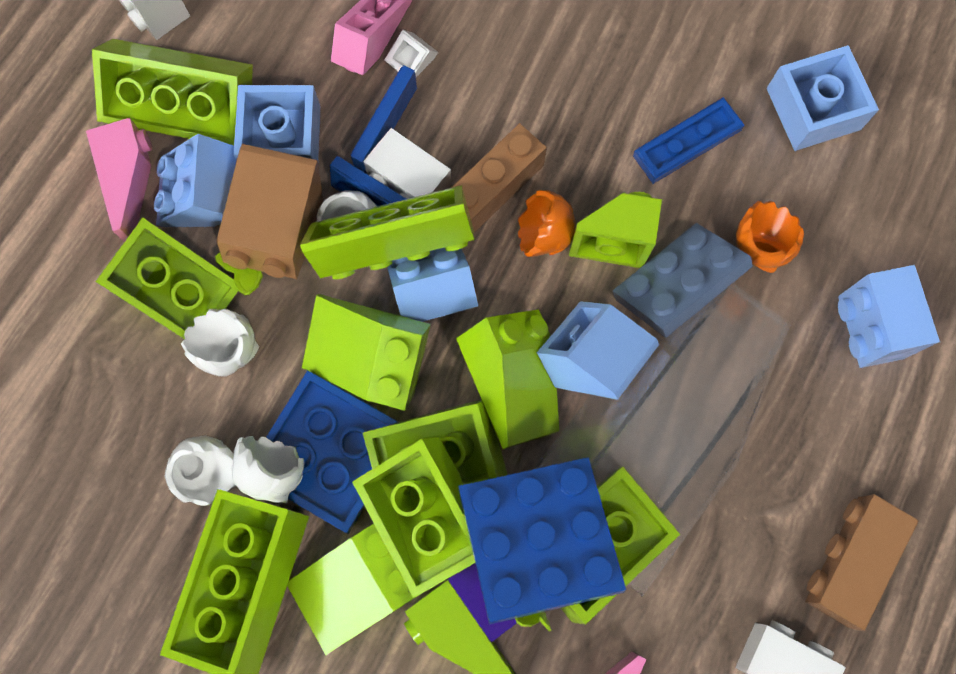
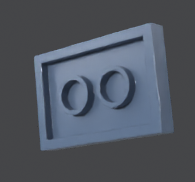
(682, 279)

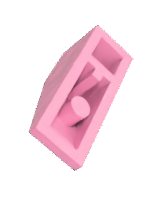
(365, 33)
(122, 170)

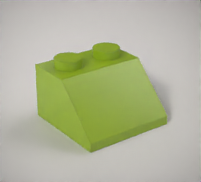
(619, 231)

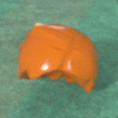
(546, 224)
(769, 235)

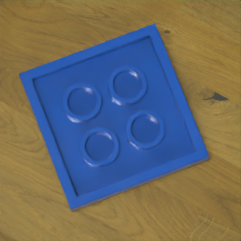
(328, 434)
(540, 540)

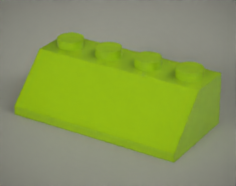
(168, 89)
(389, 233)
(235, 586)

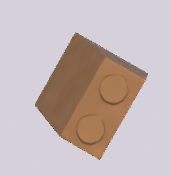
(269, 211)

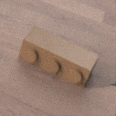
(501, 174)
(860, 561)

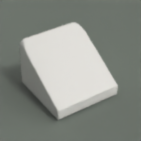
(410, 52)

